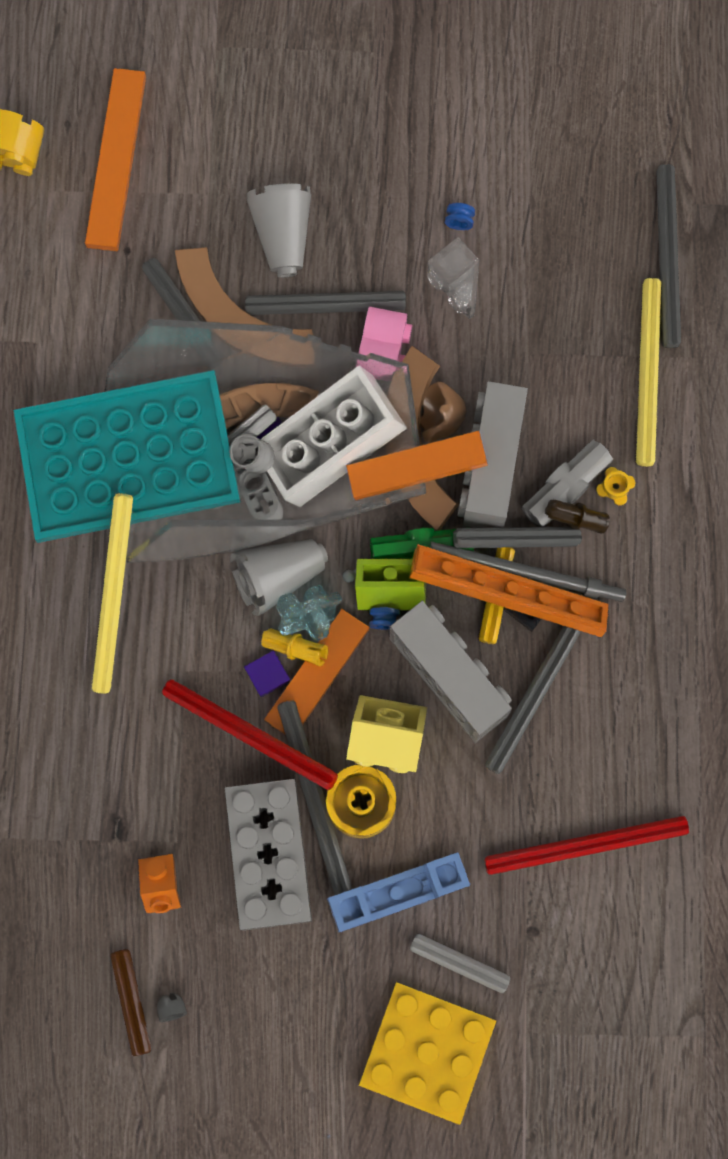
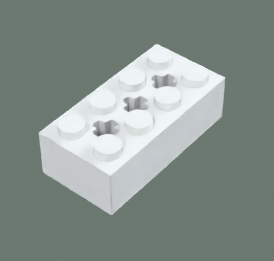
(350, 441)

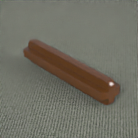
(130, 1002)

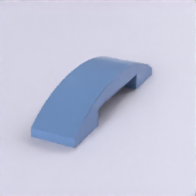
(398, 892)

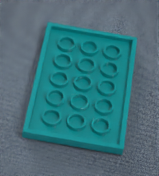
(145, 440)

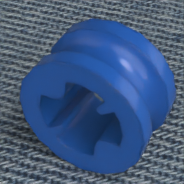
(460, 216)
(383, 617)

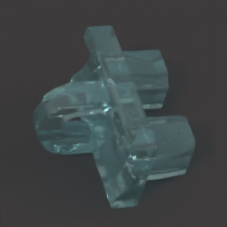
(317, 603)

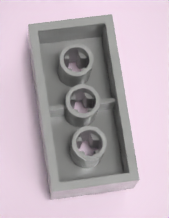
(489, 491)
(449, 671)
(250, 840)

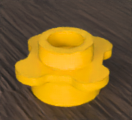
(625, 483)

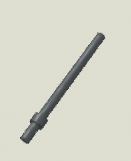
(589, 587)

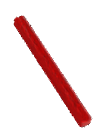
(250, 734)
(586, 845)

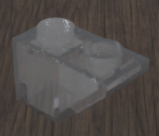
(456, 273)

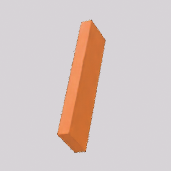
(417, 465)
(312, 680)

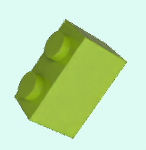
(387, 584)

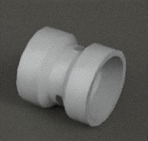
(244, 453)

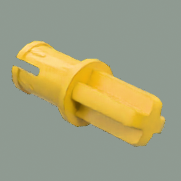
(295, 646)

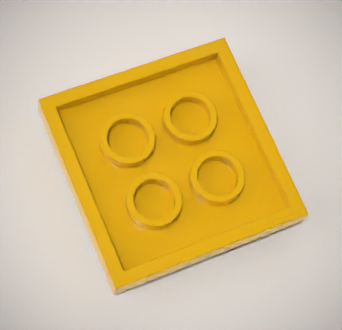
(427, 1053)

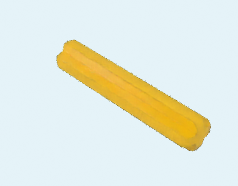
(492, 612)

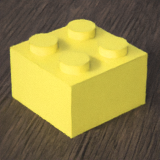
(386, 734)

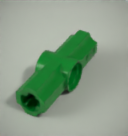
(404, 545)

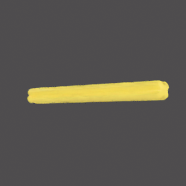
(648, 372)
(112, 592)

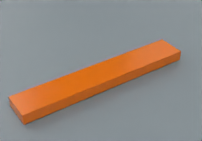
(115, 160)
(509, 590)

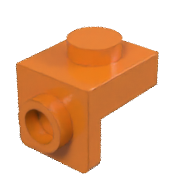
(158, 884)

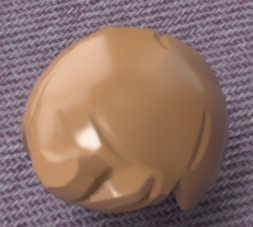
(442, 412)

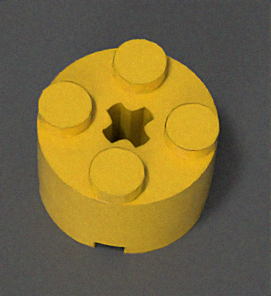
(19, 142)
(366, 782)

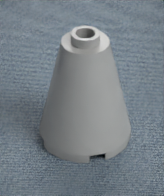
(282, 225)
(276, 571)

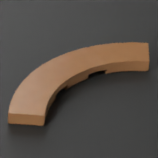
(208, 295)
(280, 397)
(436, 504)

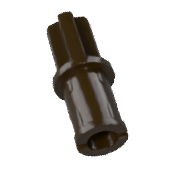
(577, 516)

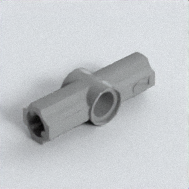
(568, 481)

